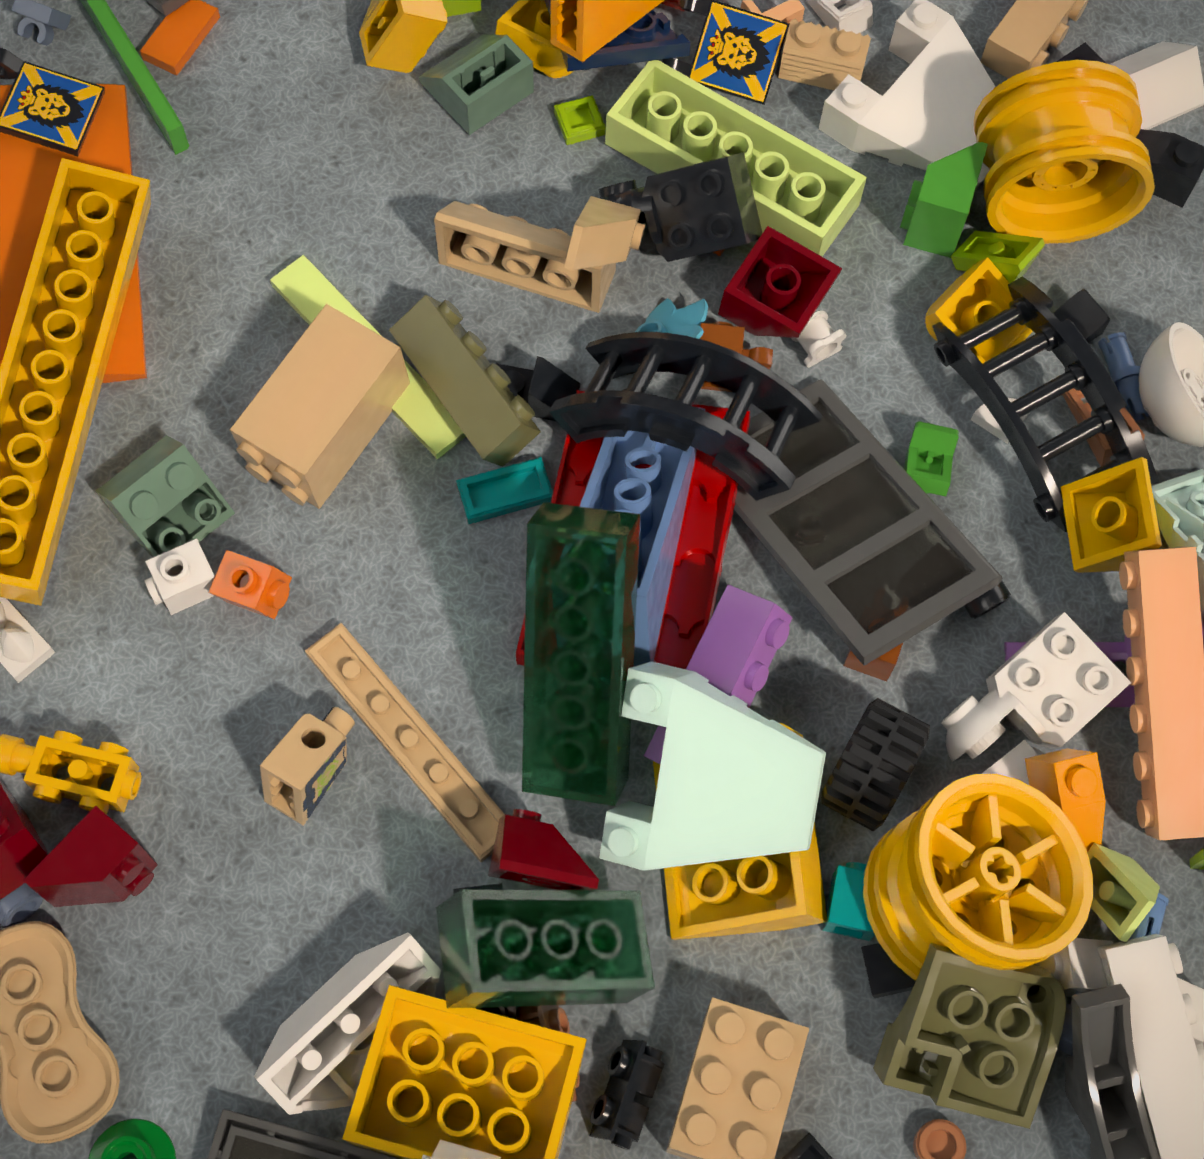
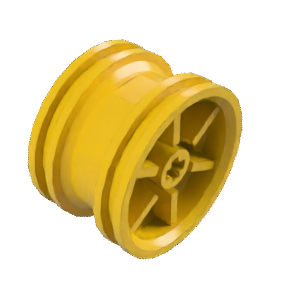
(1064, 152)
(972, 869)

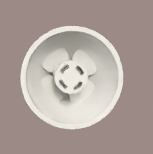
(1174, 383)

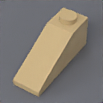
(603, 234)

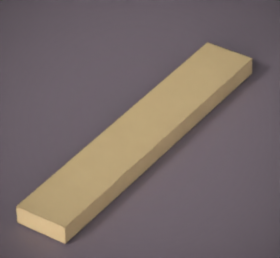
(408, 739)

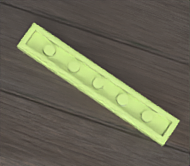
(418, 405)

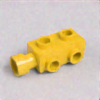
(86, 770)

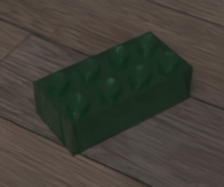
(543, 947)

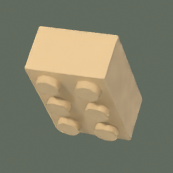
(737, 1085)

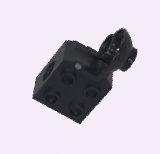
(694, 207)

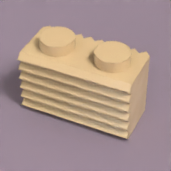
(822, 55)

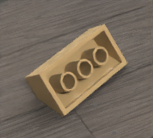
(517, 255)

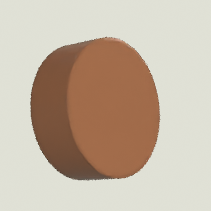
(939, 1141)

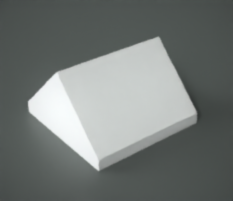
(1166, 81)

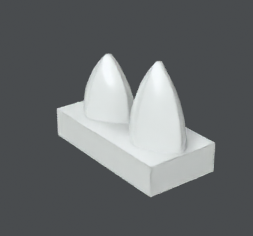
(20, 643)

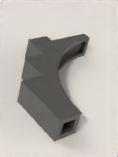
(1104, 1076)

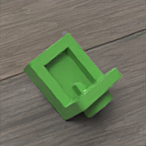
(931, 457)

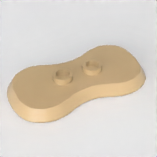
(52, 1063)

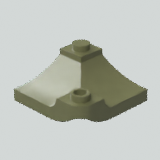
(975, 1037)

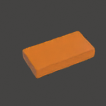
(180, 35)

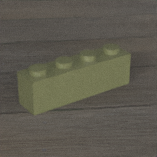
(465, 380)

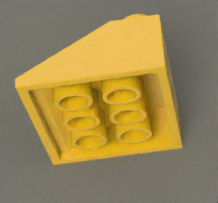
(745, 893)
(462, 1082)

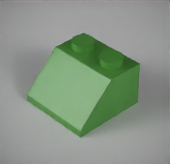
(943, 201)

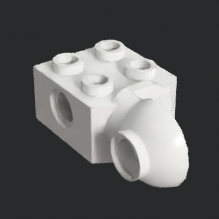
(1042, 690)

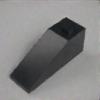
(1174, 164)

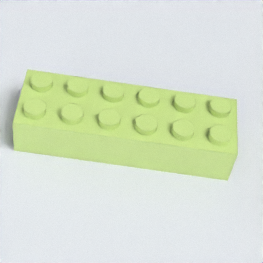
(677, 123)

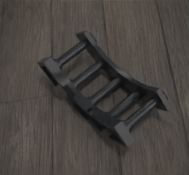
(1082, 372)
(677, 422)

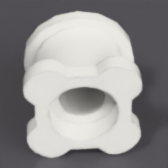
(820, 339)

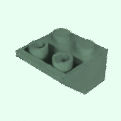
(481, 80)
(165, 498)

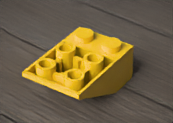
(400, 32)

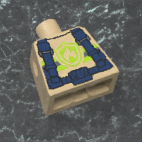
(306, 763)

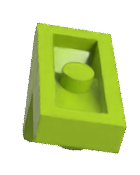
(1008, 252)

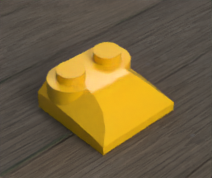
(530, 29)
(972, 300)

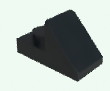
(540, 386)

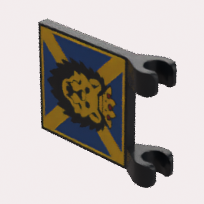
(734, 50)
(47, 105)

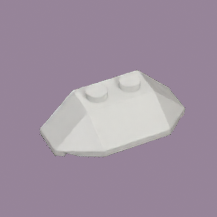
(326, 1041)

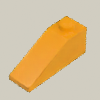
(1075, 785)

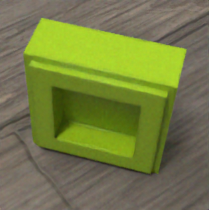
(579, 120)

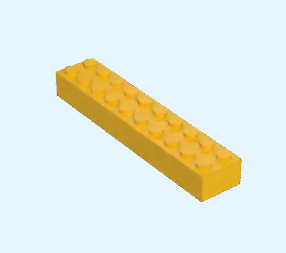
(60, 360)

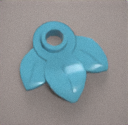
(682, 321)

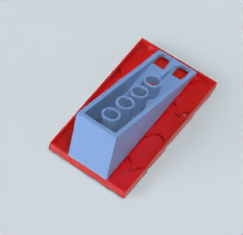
(683, 530)

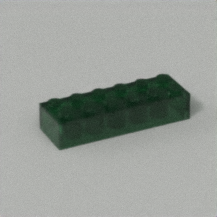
(578, 651)

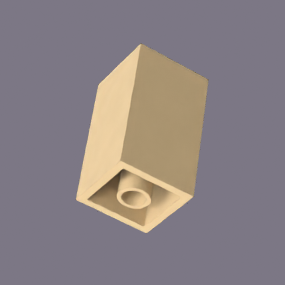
(321, 407)

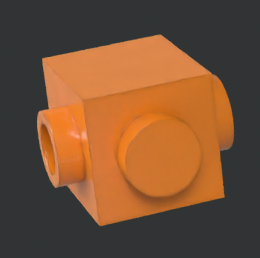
(251, 584)

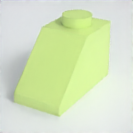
(1120, 890)

